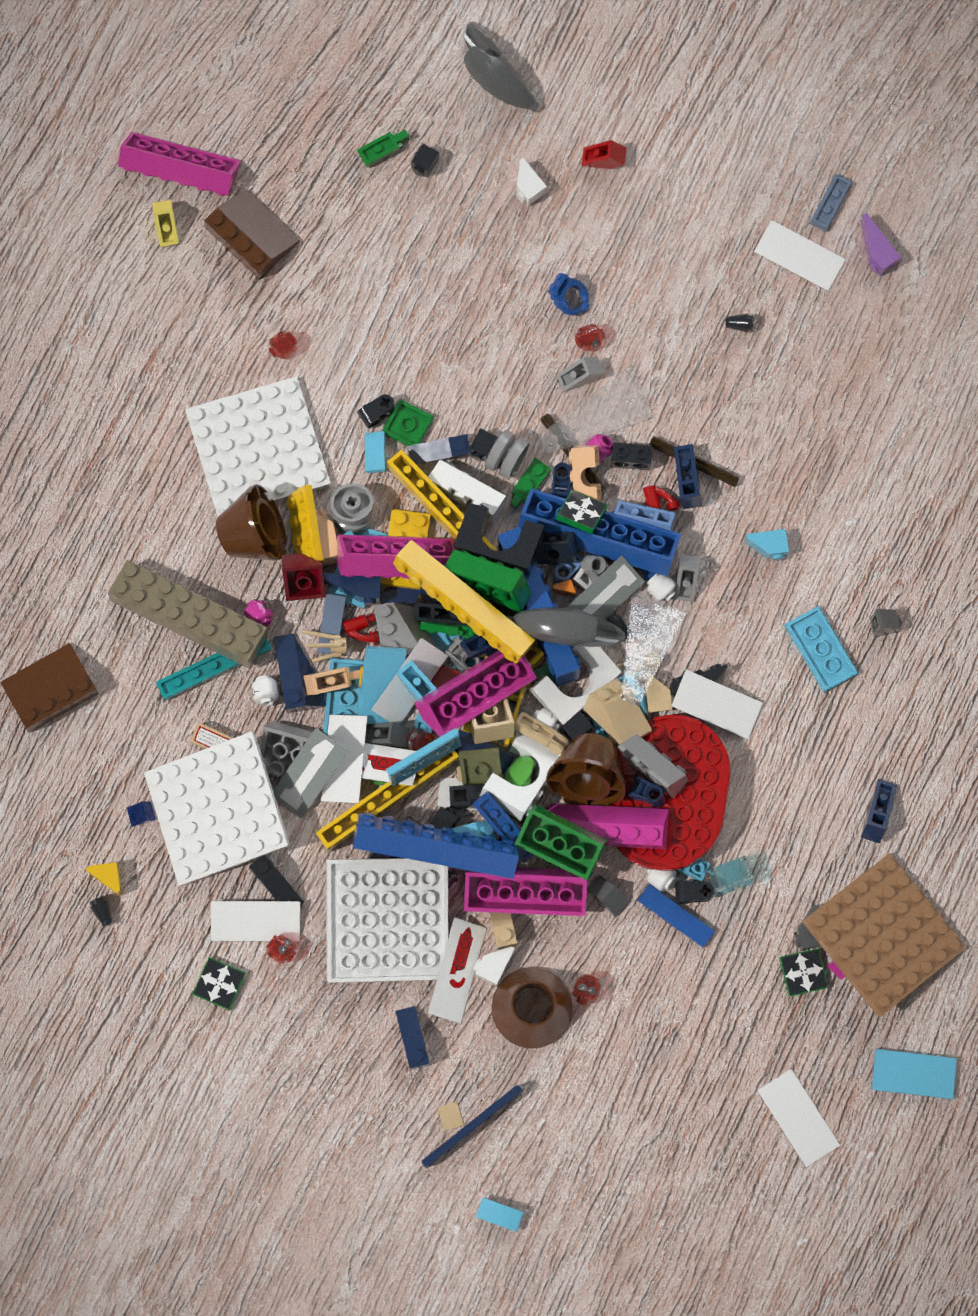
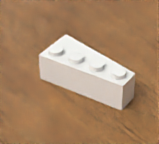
(465, 489)

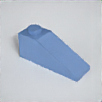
(645, 514)

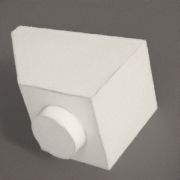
(529, 184)
(493, 965)

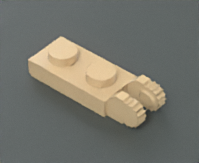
(540, 733)

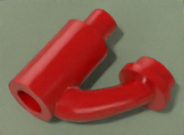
(652, 500)
(358, 623)

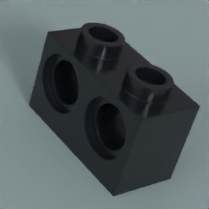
(631, 456)

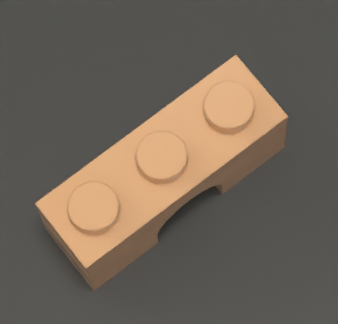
(582, 458)

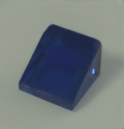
(141, 813)

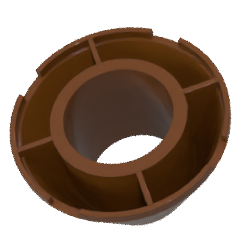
(252, 527)
(588, 772)
(523, 1033)

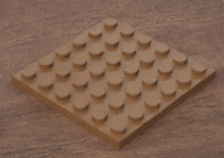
(884, 935)

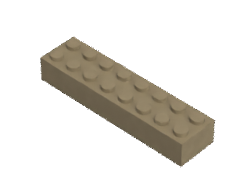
(188, 614)

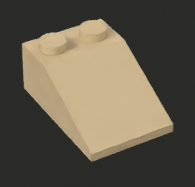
(615, 714)
(493, 723)

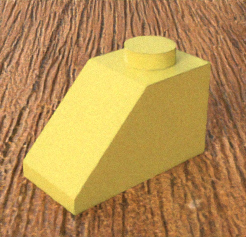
(165, 223)

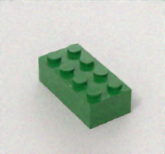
(491, 580)
(561, 842)

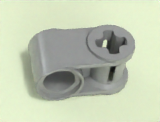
(599, 567)
(458, 655)

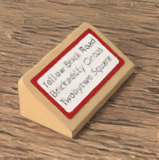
(208, 737)

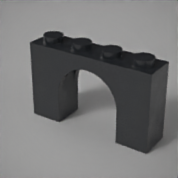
(519, 556)

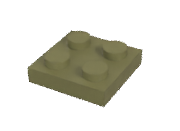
(479, 765)

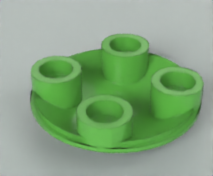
(520, 771)

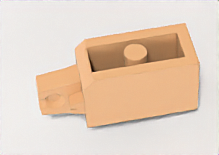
(328, 538)
(330, 680)

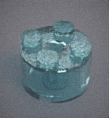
(731, 874)

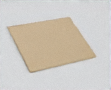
(450, 1116)

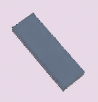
(830, 202)
(331, 619)

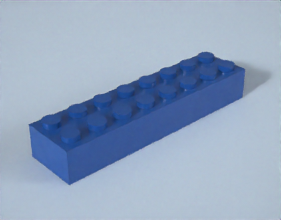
(615, 535)
(559, 658)
(435, 845)

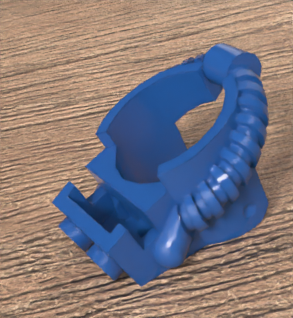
(558, 290)

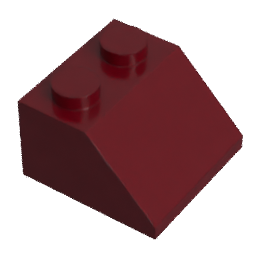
(302, 577)

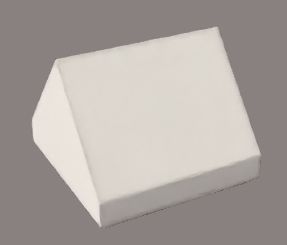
(582, 579)

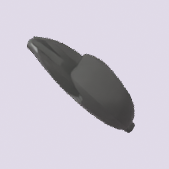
(494, 71)
(568, 627)

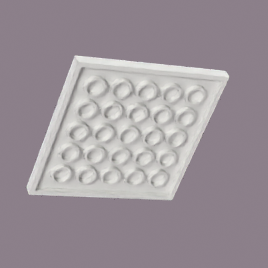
(259, 440)
(216, 809)
(385, 919)

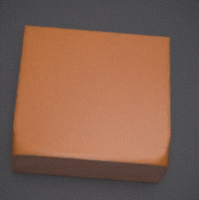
(564, 588)

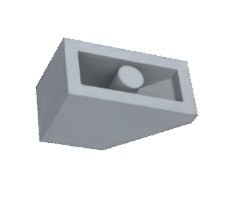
(580, 373)
(686, 577)

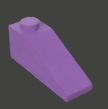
(879, 250)

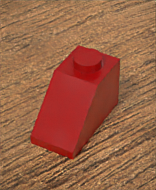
(604, 155)

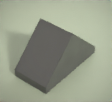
(608, 895)

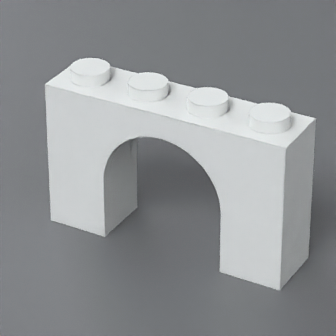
(563, 707)
(518, 799)

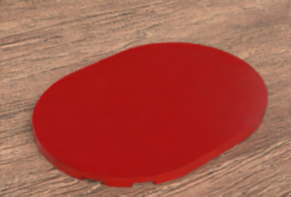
(699, 807)

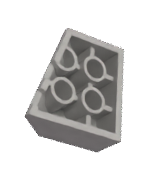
(398, 627)
(281, 746)
(653, 765)

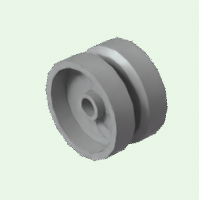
(506, 454)
(352, 508)

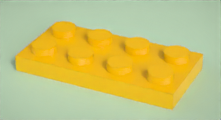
(304, 523)
(406, 525)

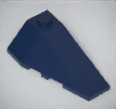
(292, 668)

